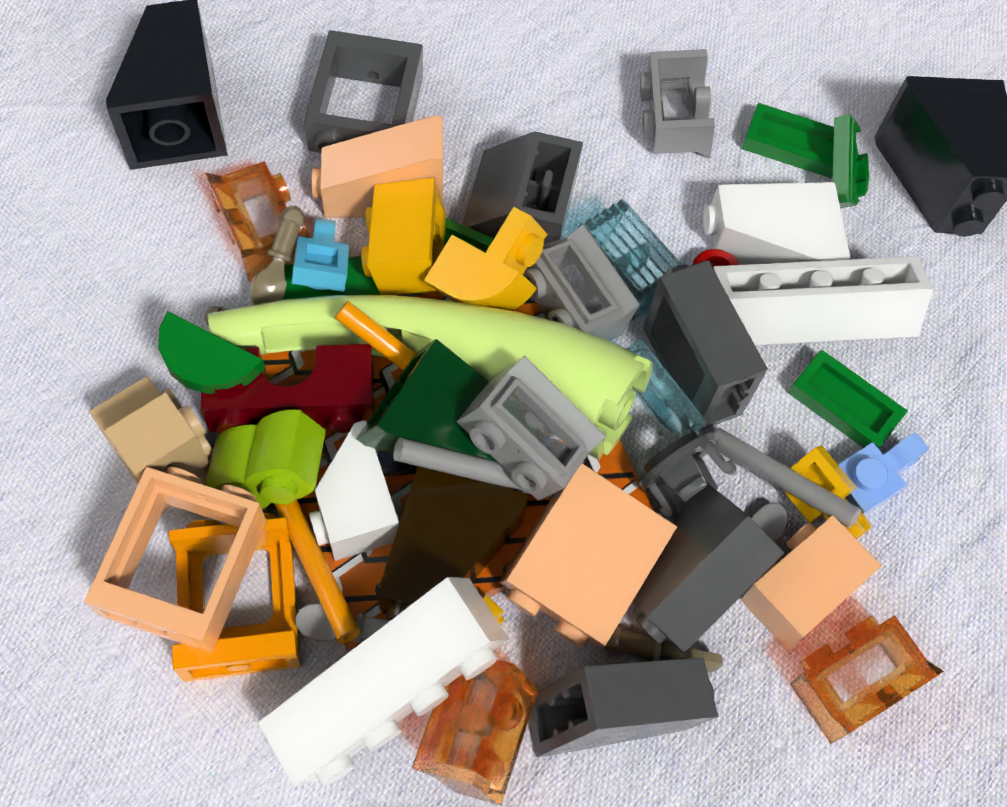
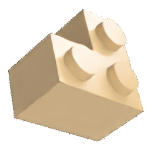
(153, 431)

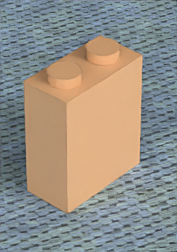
(586, 558)

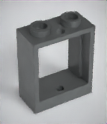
(363, 60)
(703, 342)

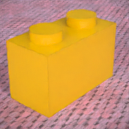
(404, 235)

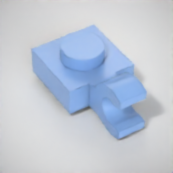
(878, 474)

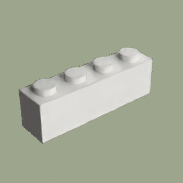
(829, 299)
(384, 681)

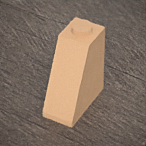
(385, 156)

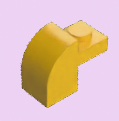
(495, 276)

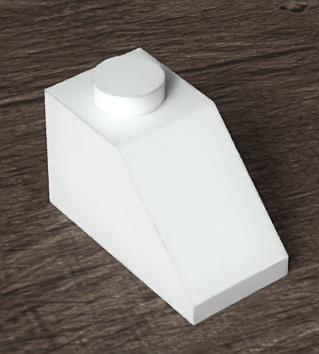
(354, 501)

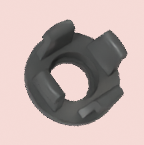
(683, 469)

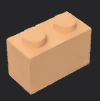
(809, 581)

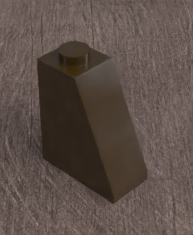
(446, 531)

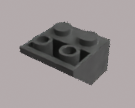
(529, 174)

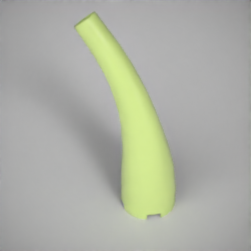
(584, 367)

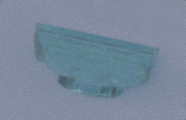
(665, 398)

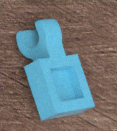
(320, 260)

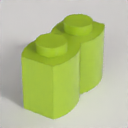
(271, 459)

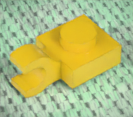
(824, 471)

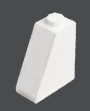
(777, 222)

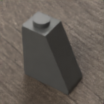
(703, 569)
(621, 704)

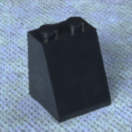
(167, 90)
(949, 149)

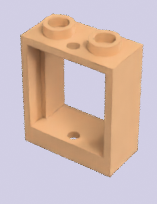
(179, 488)

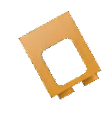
(239, 648)

